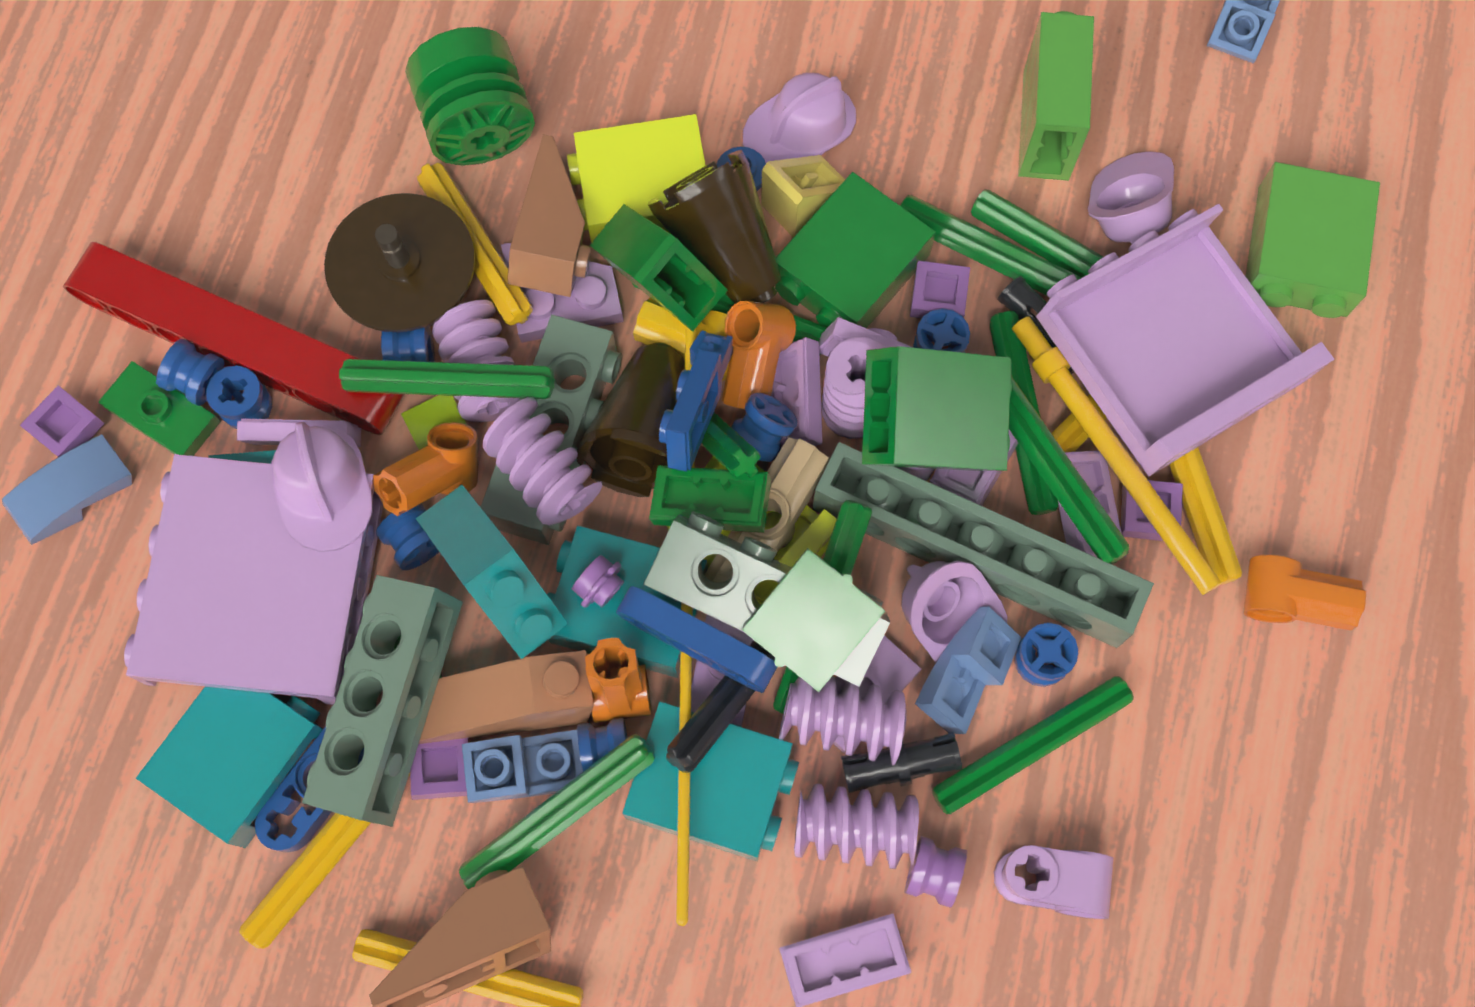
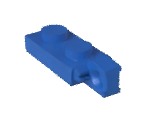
(696, 399)

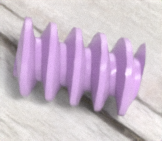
(469, 336)
(845, 387)
(536, 465)
(846, 717)
(857, 825)

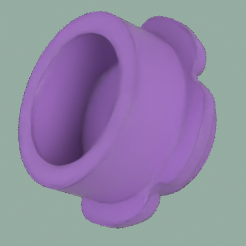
(598, 582)

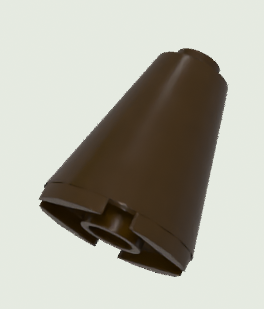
(724, 227)
(624, 435)

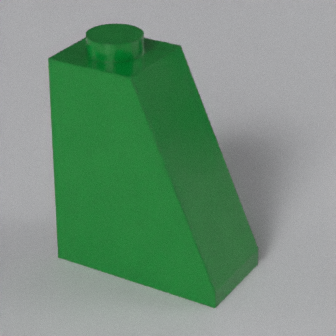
(659, 266)

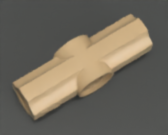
(793, 482)

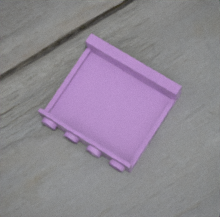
(1174, 341)
(240, 597)

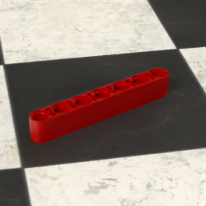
(272, 351)

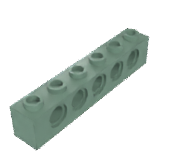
(1011, 556)

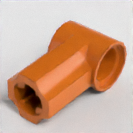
(758, 337)
(438, 468)
(1285, 593)
(617, 682)

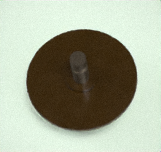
(399, 262)

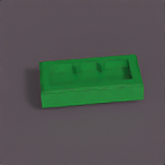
(158, 413)
(733, 501)

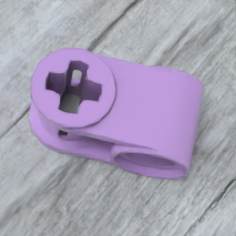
(1065, 880)

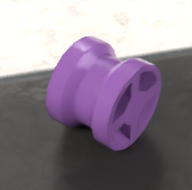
(936, 872)

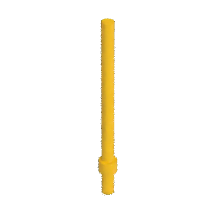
(1053, 369)

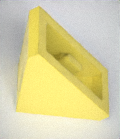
(797, 189)

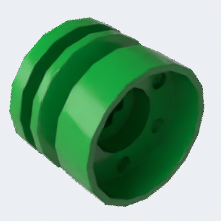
(469, 96)

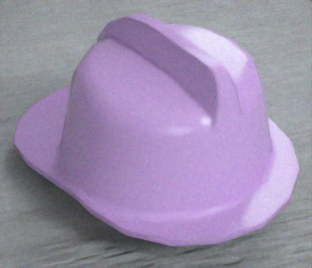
(802, 119)
(1133, 196)
(321, 487)
(942, 599)

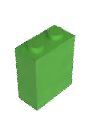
(1056, 96)
(1312, 239)

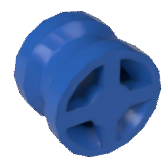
(944, 328)
(408, 346)
(188, 371)
(251, 404)
(765, 424)
(407, 538)
(1053, 646)
(598, 741)

